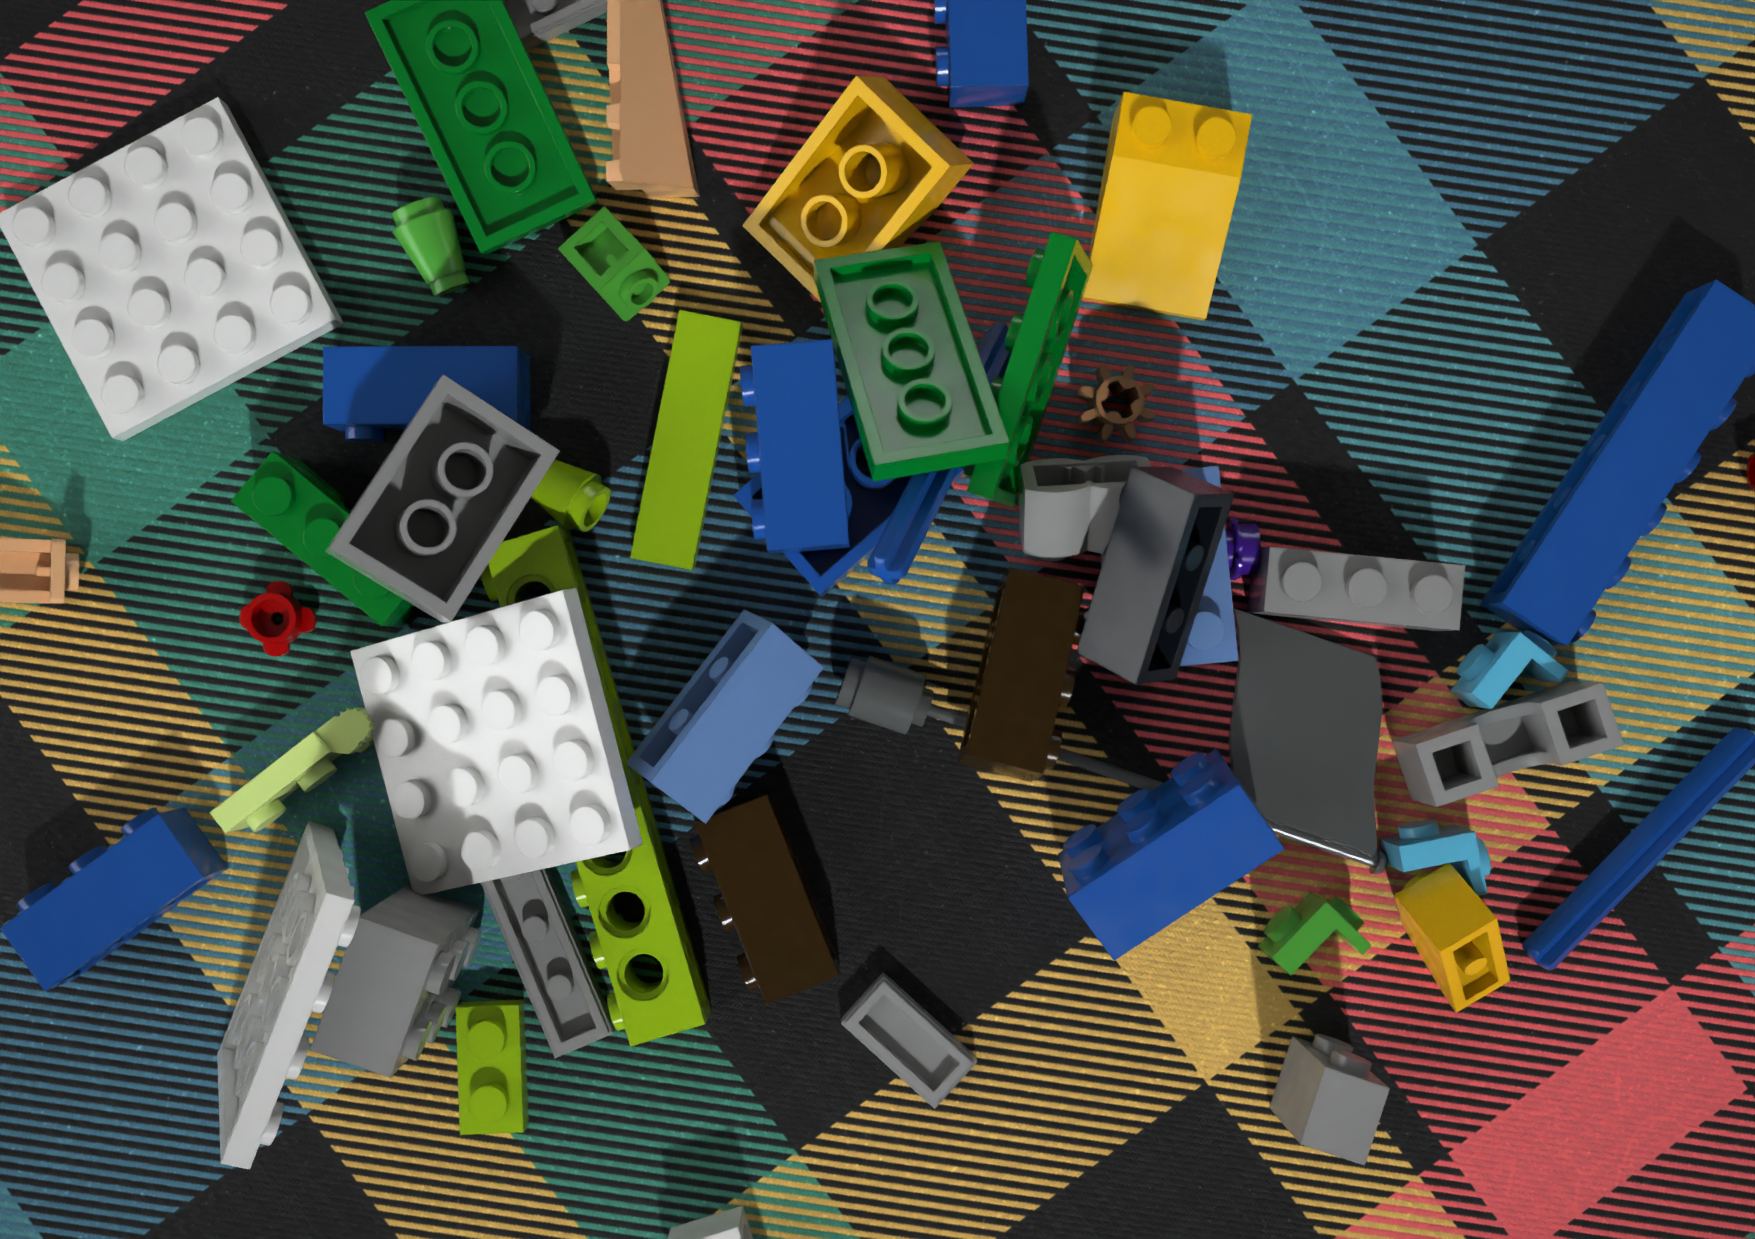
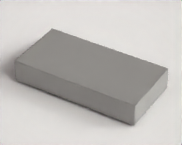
(908, 1040)

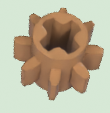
(1119, 386)

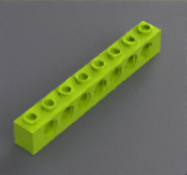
(639, 1007)

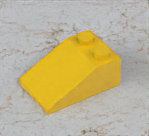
(857, 181)
(1165, 204)

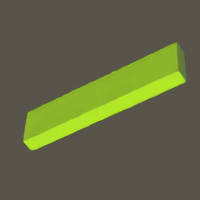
(686, 440)

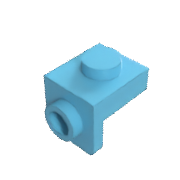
(1494, 667)
(1427, 845)

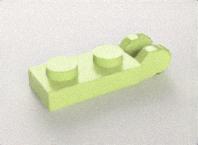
(302, 766)

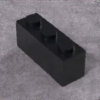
(1154, 573)

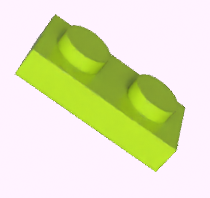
(492, 1067)

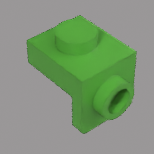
(1300, 930)

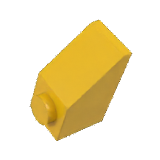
(1454, 935)

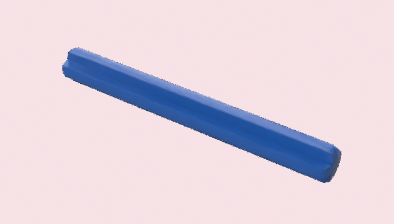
(927, 490)
(1642, 849)

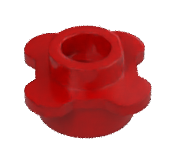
(259, 615)

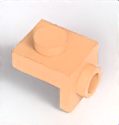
(36, 571)

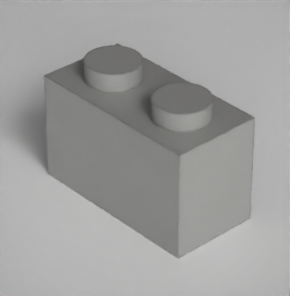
(1329, 1097)

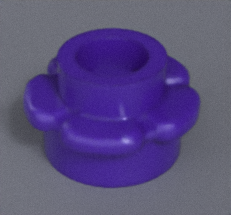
(1243, 548)

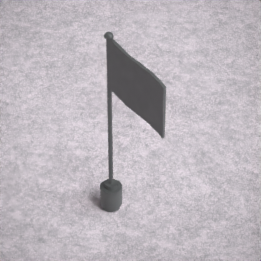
(1296, 736)

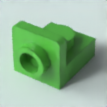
(615, 264)

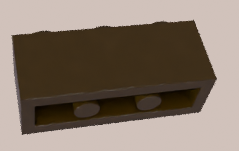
(1023, 676)
(765, 898)

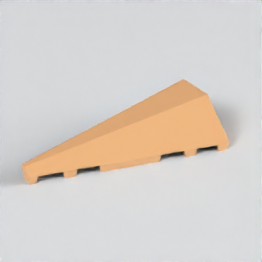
(645, 105)

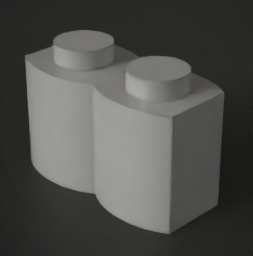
(1071, 503)

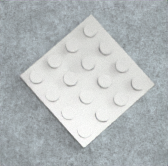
(169, 269)
(497, 744)
(281, 992)

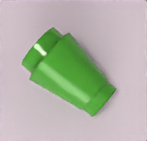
(432, 244)

